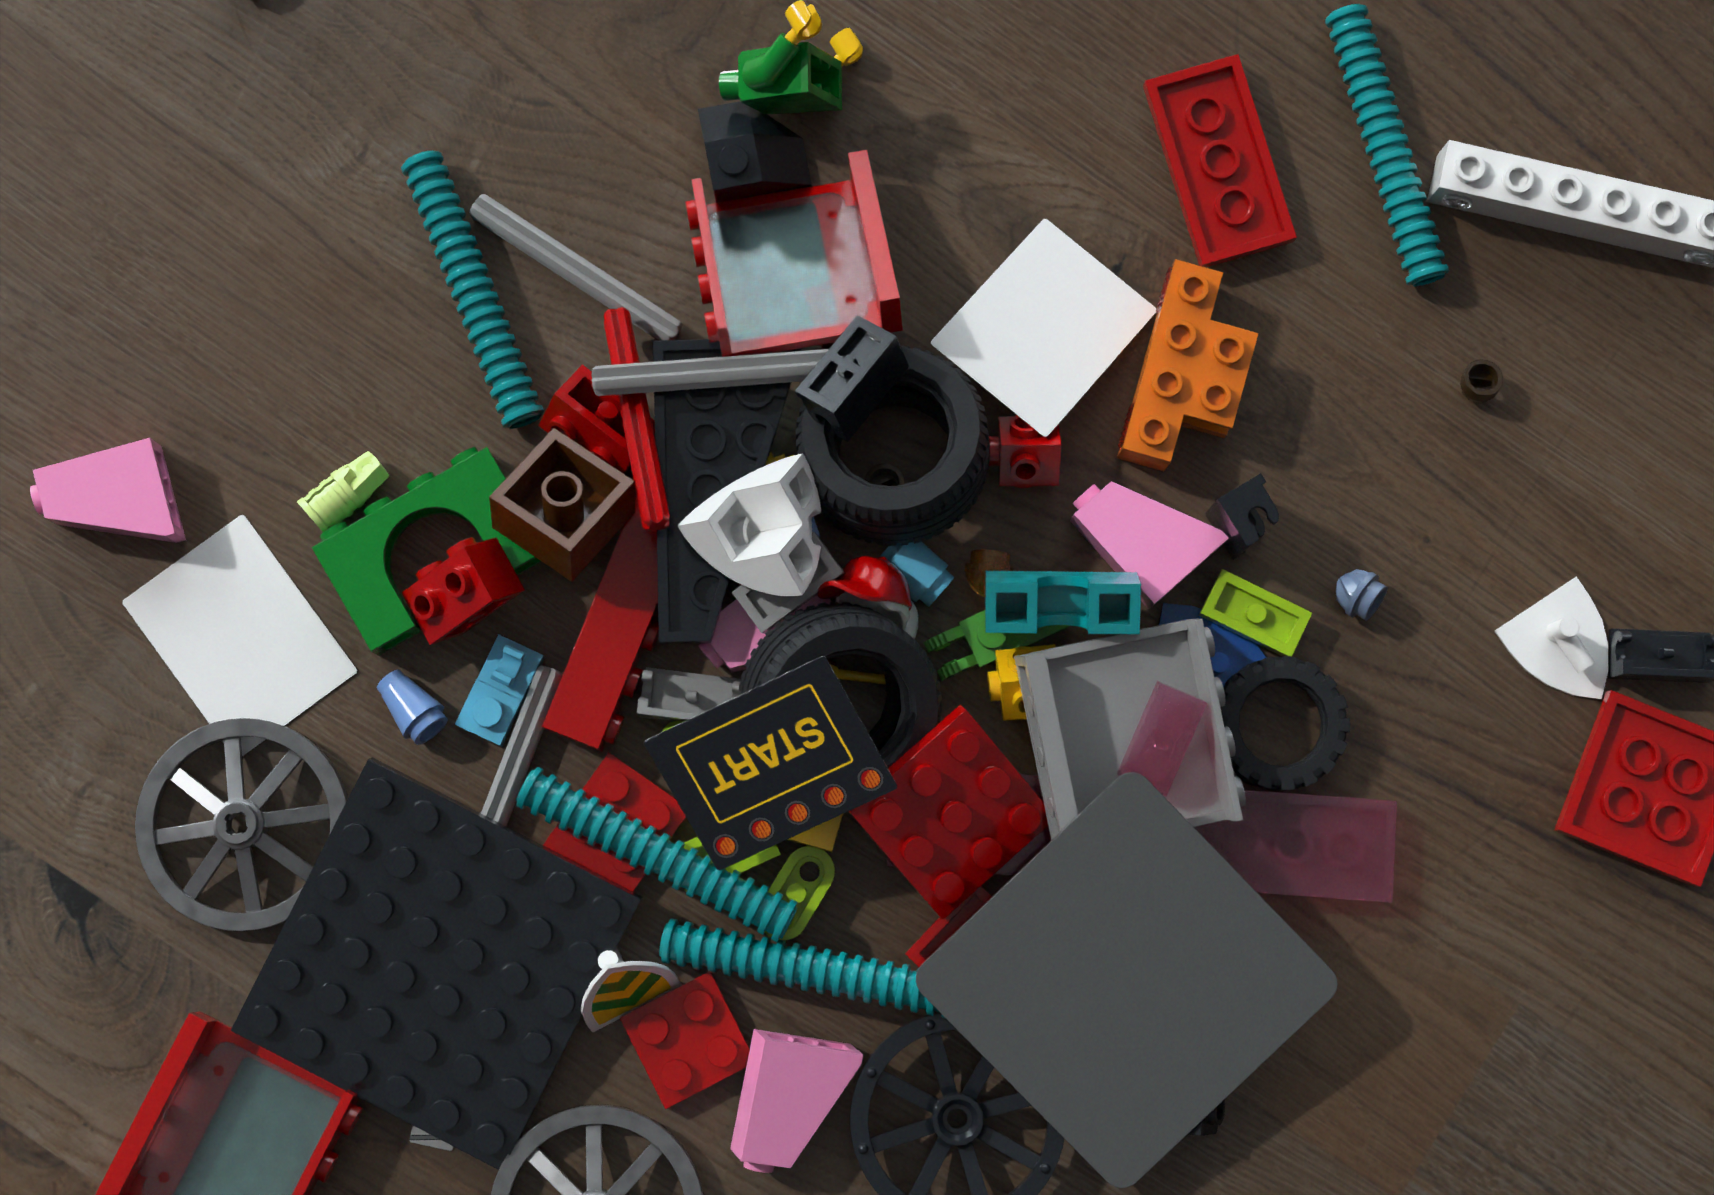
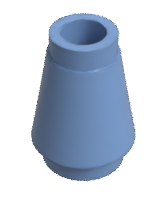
(412, 708)

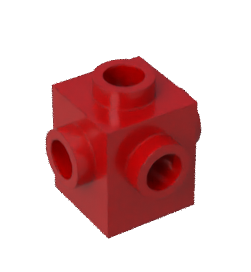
(1024, 454)

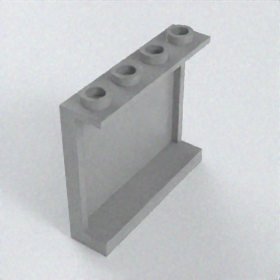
(1089, 700)

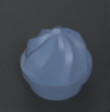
(1360, 593)

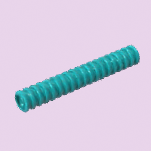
(1386, 144)
(472, 289)
(656, 853)
(792, 965)

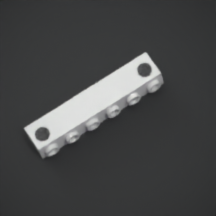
(1574, 202)

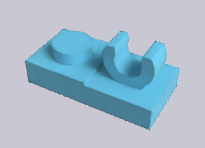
(499, 690)

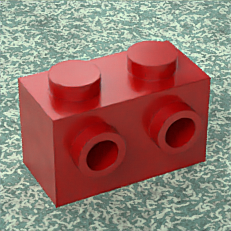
(589, 419)
(462, 589)

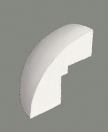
(761, 528)

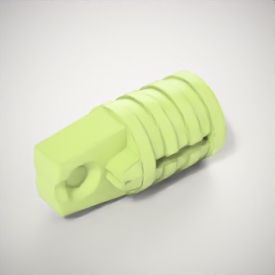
(344, 491)

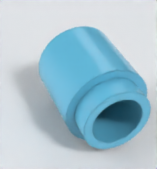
(922, 569)

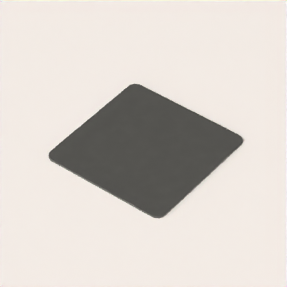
(1126, 980)

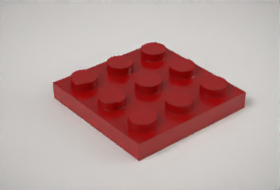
(1645, 790)
(953, 812)

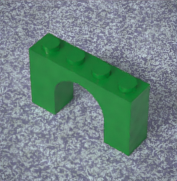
(361, 554)

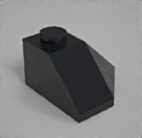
(751, 153)

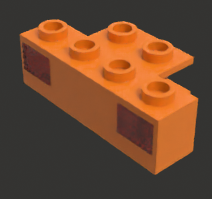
(1189, 370)

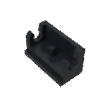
(853, 377)
(1239, 519)
(1661, 655)

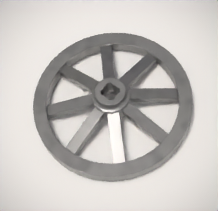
(257, 820)
(593, 1117)

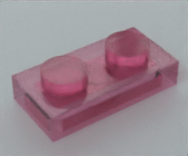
(1163, 735)

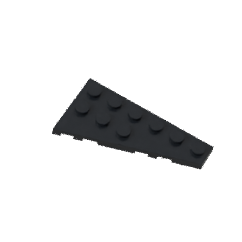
(702, 446)

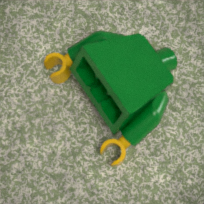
(793, 73)

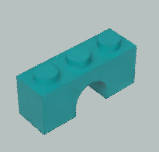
(1045, 598)

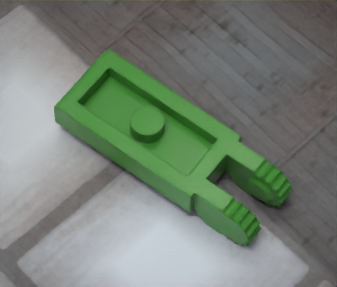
(982, 644)

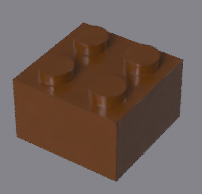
(562, 504)

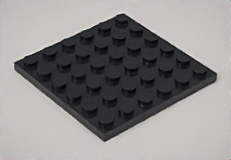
(435, 963)

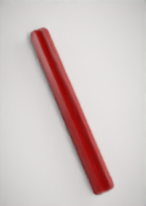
(637, 426)

